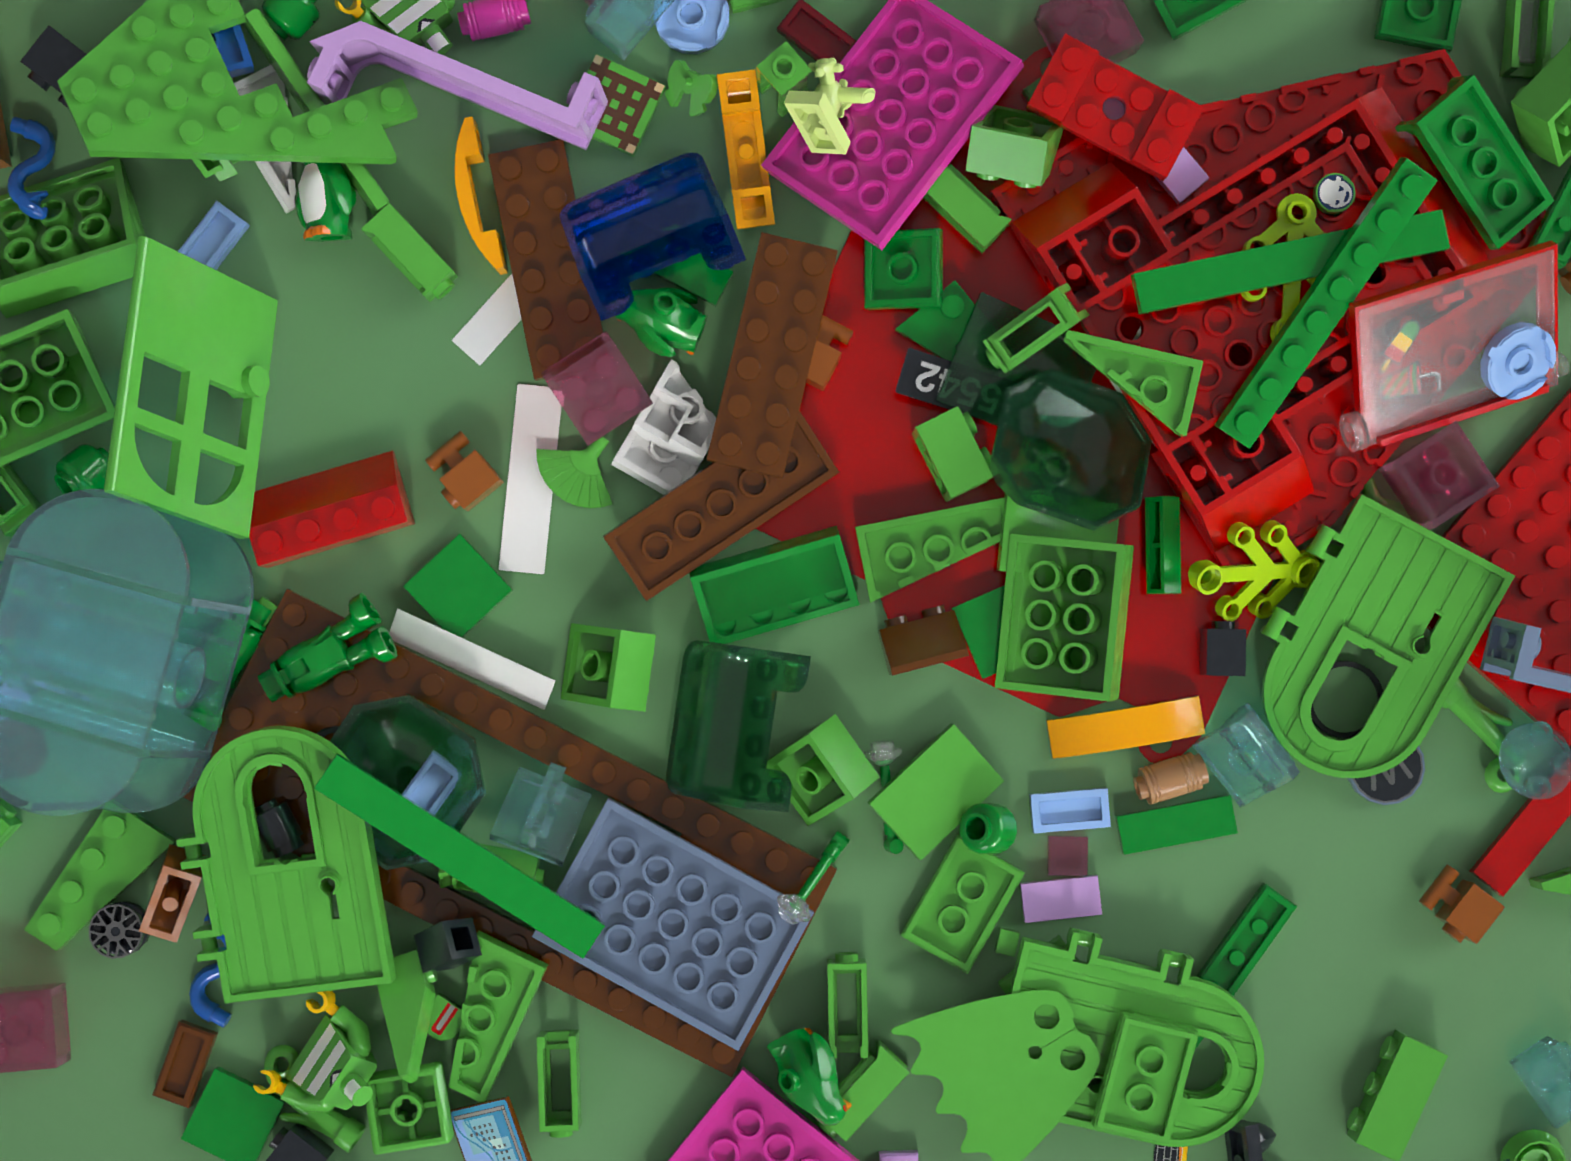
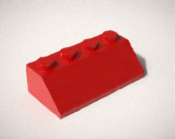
(328, 510)

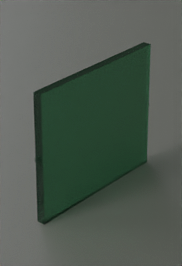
(978, 385)

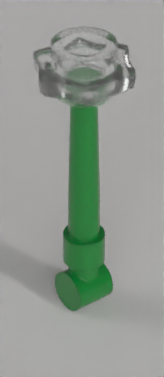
(883, 754)
(794, 907)

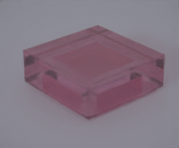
(1067, 855)

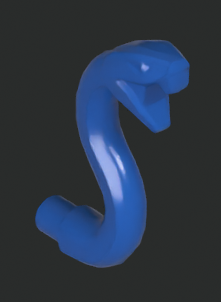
(30, 202)
(199, 1000)

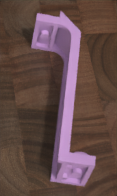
(361, 44)

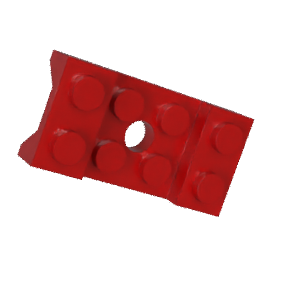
(1153, 119)

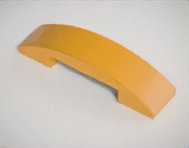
(745, 149)
(470, 152)
(1125, 727)

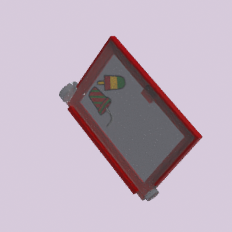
(1425, 343)

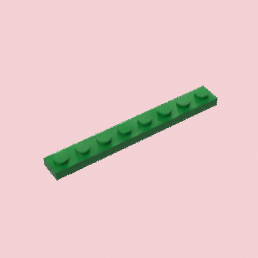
(1326, 301)

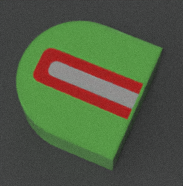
(445, 1019)

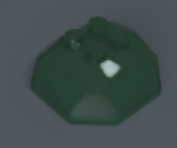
(1070, 450)
(392, 743)

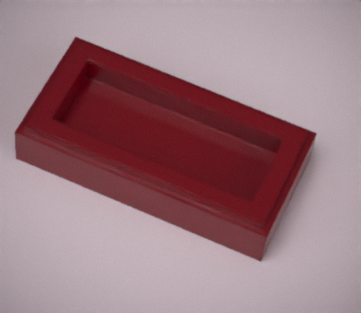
(815, 33)

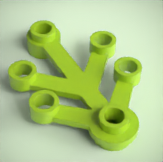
(1294, 230)
(1295, 572)

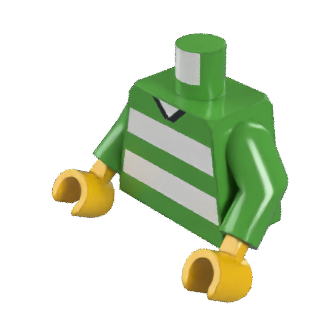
(410, 19)
(332, 1064)

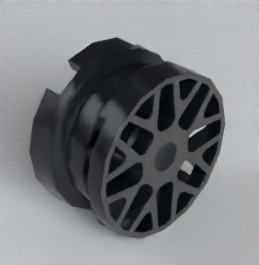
(117, 929)

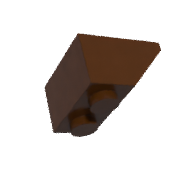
(922, 641)

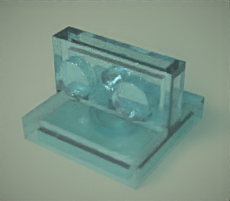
(1246, 756)
(541, 814)

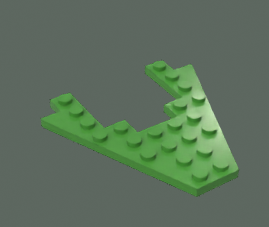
(167, 95)

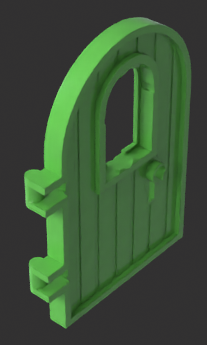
(1381, 599)
(277, 910)
(1111, 985)

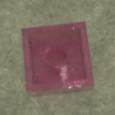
(1097, 23)
(597, 388)
(1439, 476)
(34, 1027)

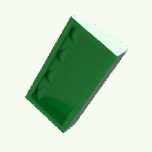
(774, 586)

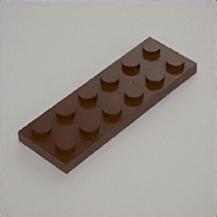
(552, 299)
(772, 355)
(713, 513)

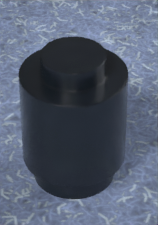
(278, 828)

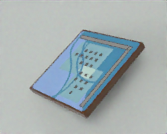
(489, 1132)

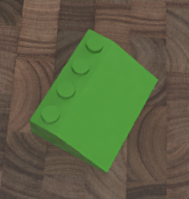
(77, 247)
(48, 386)
(1064, 617)

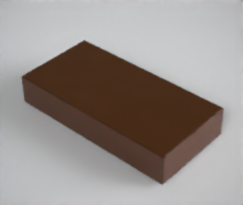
(185, 1063)

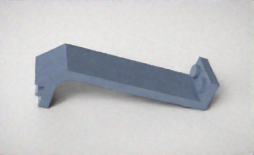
(1511, 653)

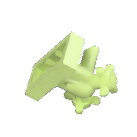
(818, 110)

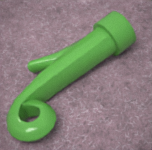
(1482, 723)
(341, 1129)

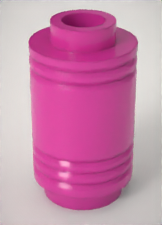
(493, 18)

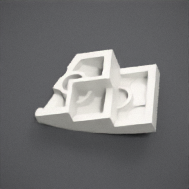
(668, 435)

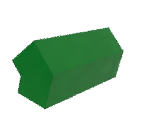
(1167, 553)

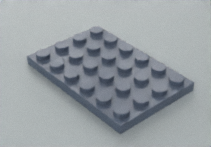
(678, 924)

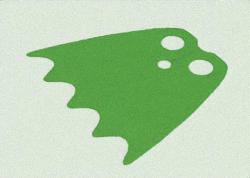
(990, 1077)

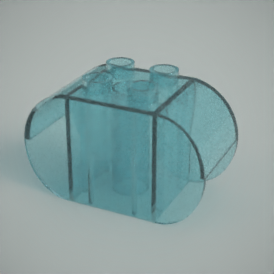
(108, 647)

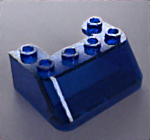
(647, 226)

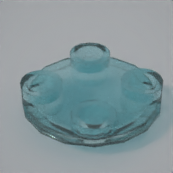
(1535, 760)

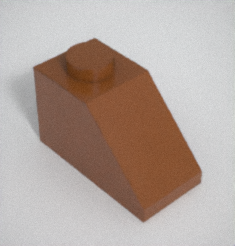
(171, 897)

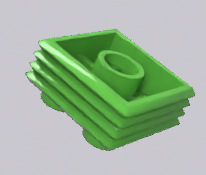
(394, 1128)

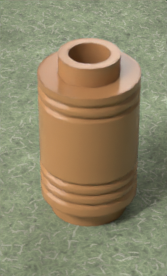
(1171, 778)

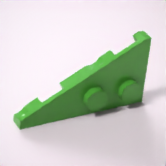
(1153, 378)

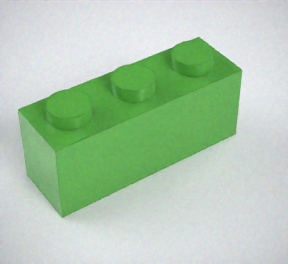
(1395, 1095)

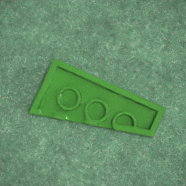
(921, 544)
(102, 867)
(494, 1007)

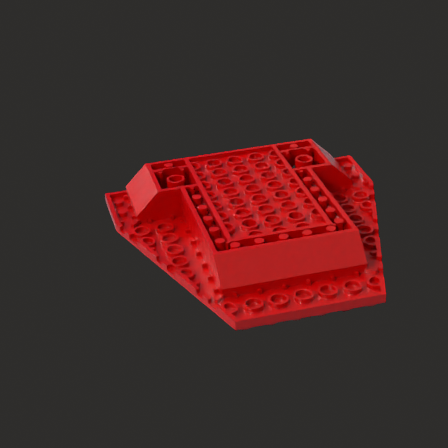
(1108, 219)

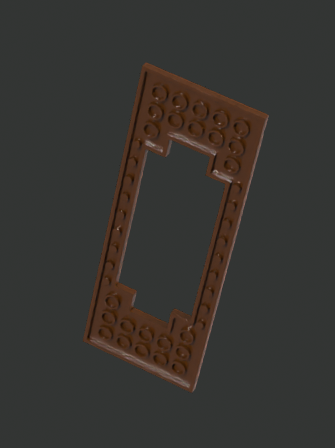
(371, 680)

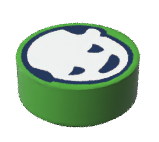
(1334, 193)

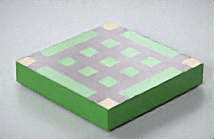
(629, 107)

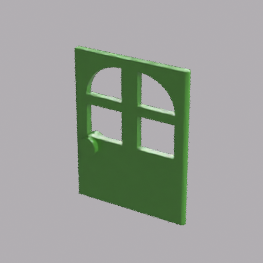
(214, 336)

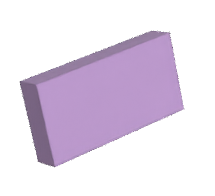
(1060, 898)

